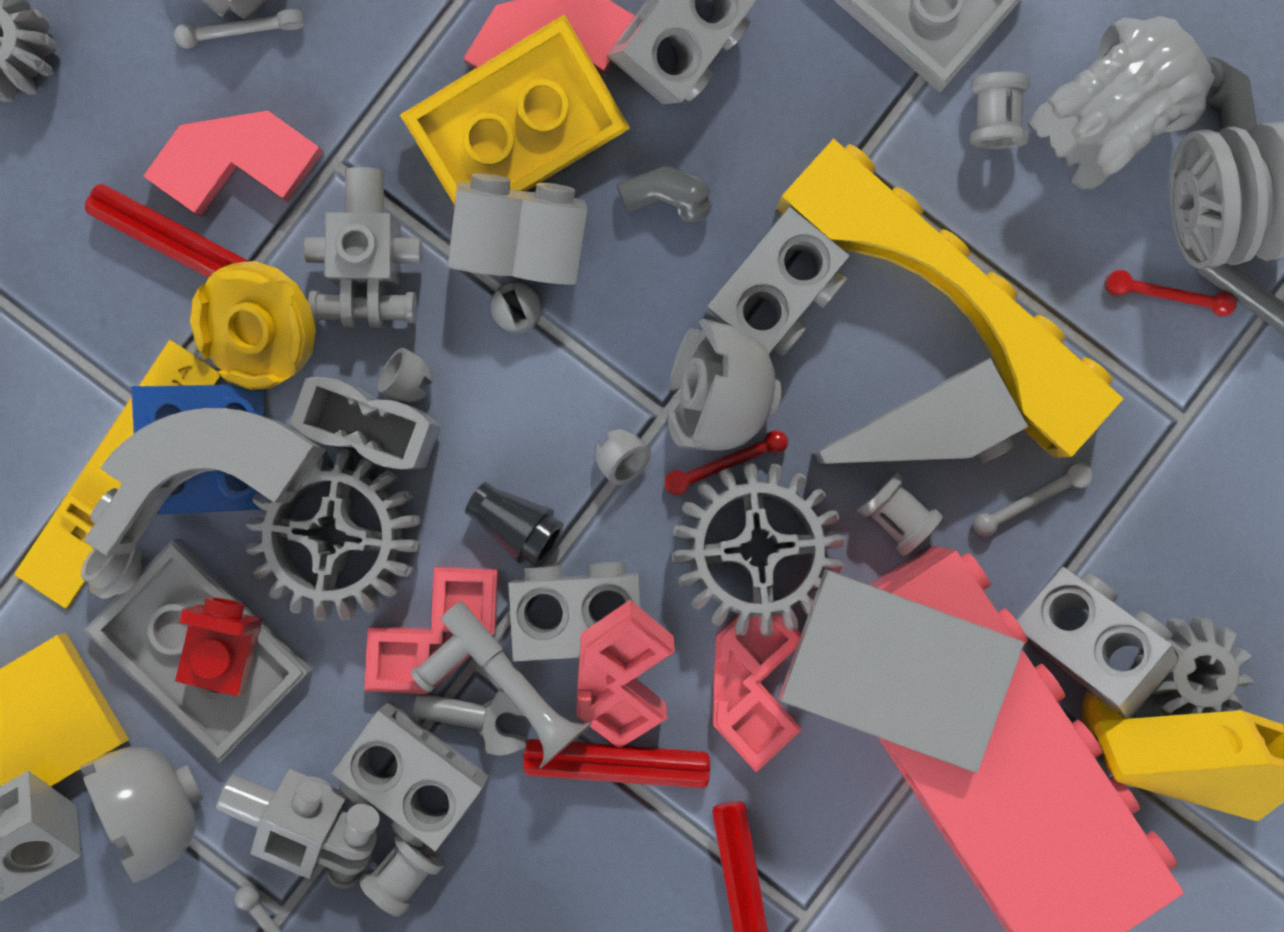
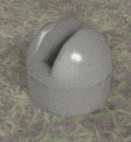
(502, 313)
(403, 377)
(622, 456)

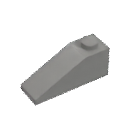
(950, 421)

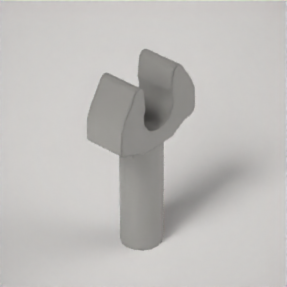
(475, 716)

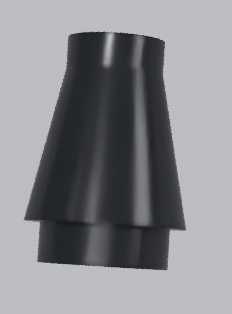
(517, 524)

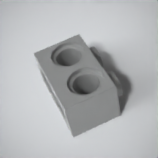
(691, 37)
(766, 278)
(575, 597)
(1087, 651)
(420, 762)
(35, 832)

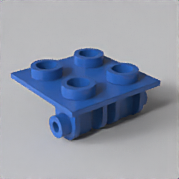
(212, 489)

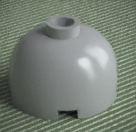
(724, 388)
(143, 807)

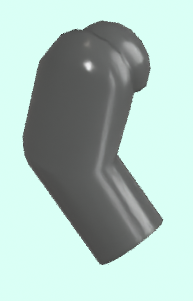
(1231, 95)
(670, 186)

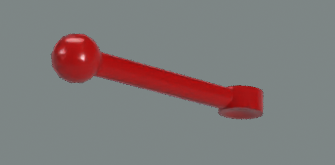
(1121, 282)
(774, 442)

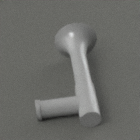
(474, 639)

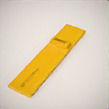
(60, 550)

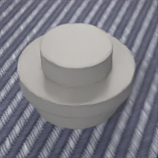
(112, 573)

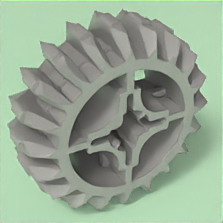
(752, 495)
(279, 528)

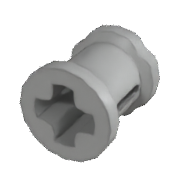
(999, 110)
(900, 514)
(400, 876)

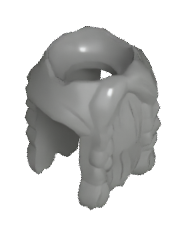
(1141, 85)

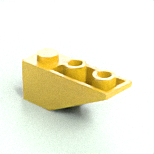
(1203, 758)

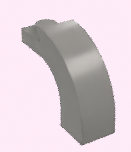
(182, 445)

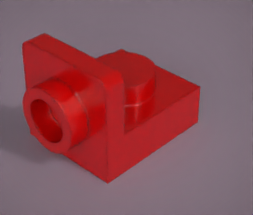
(218, 646)

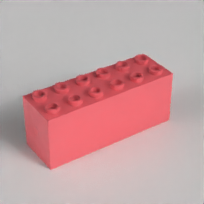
(1040, 818)

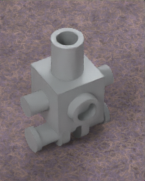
(365, 251)
(304, 825)

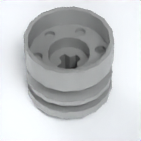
(1229, 195)

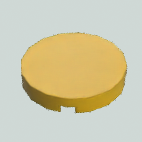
(253, 325)

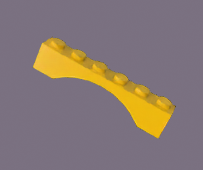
(1050, 385)

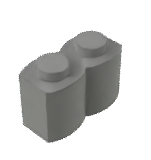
(517, 231)
(353, 418)

